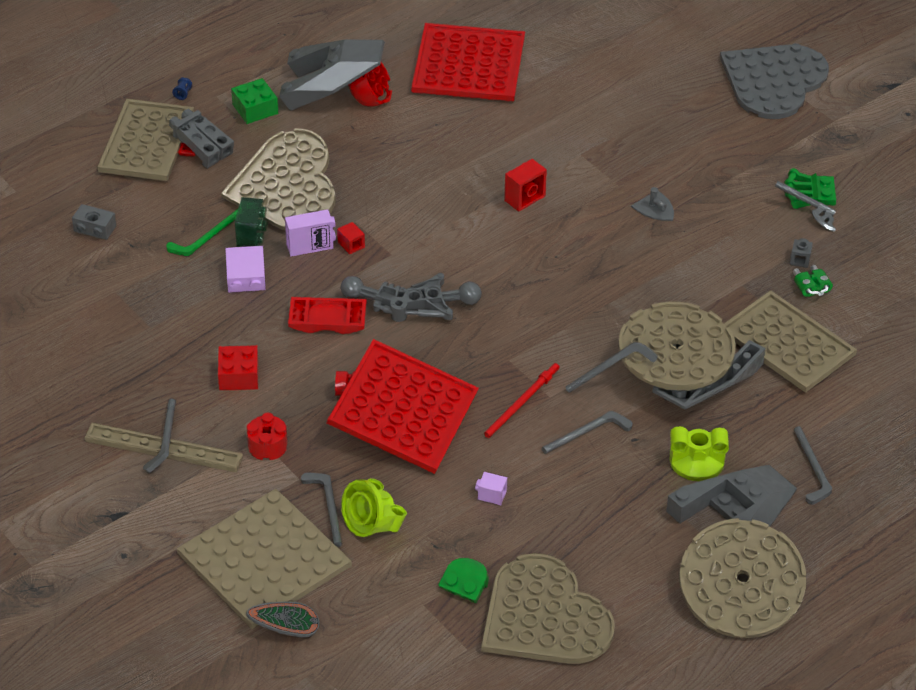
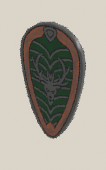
(285, 618)

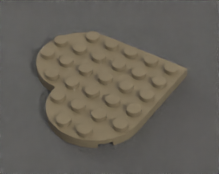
(287, 177)
(543, 615)

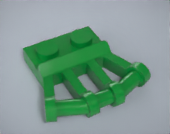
(816, 187)

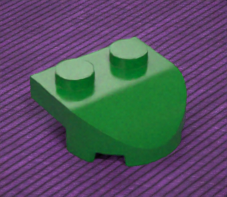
(465, 579)

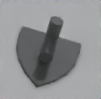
(655, 206)

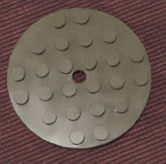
(703, 353)
(737, 607)

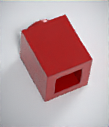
(351, 238)

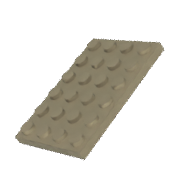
(143, 141)
(793, 341)

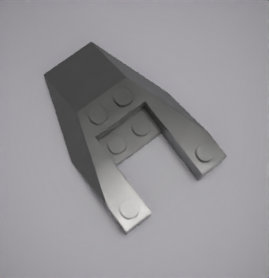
(338, 63)
(745, 364)
(744, 494)

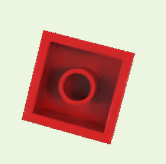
(525, 184)
(238, 367)

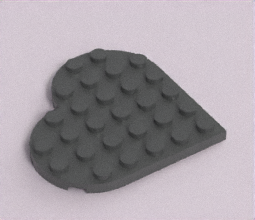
(774, 78)

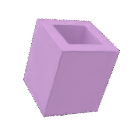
(491, 488)

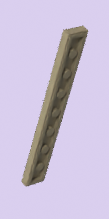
(152, 444)

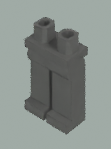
(202, 137)

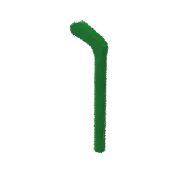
(189, 250)

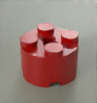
(267, 437)

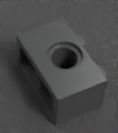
(94, 222)

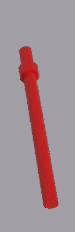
(543, 379)

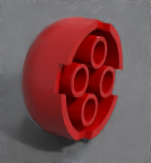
(371, 86)

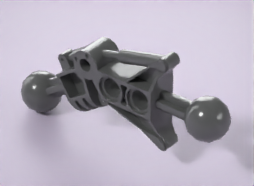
(420, 299)

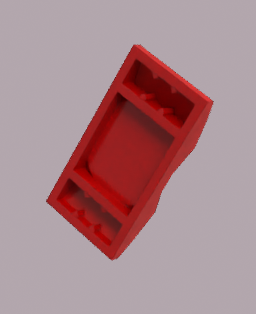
(327, 314)

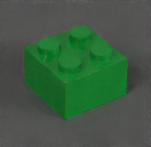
(254, 100)

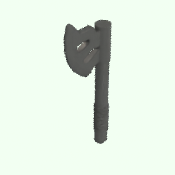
(828, 211)

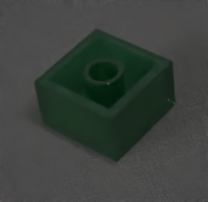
(250, 222)

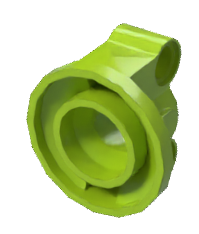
(698, 453)
(370, 508)

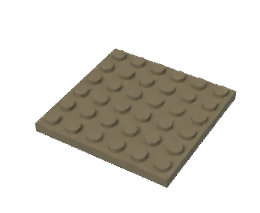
(264, 555)

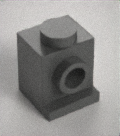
(802, 248)

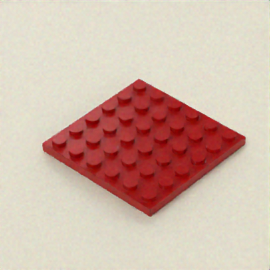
(468, 62)
(403, 406)

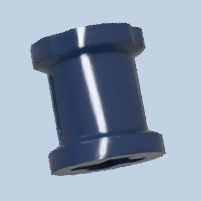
(182, 88)

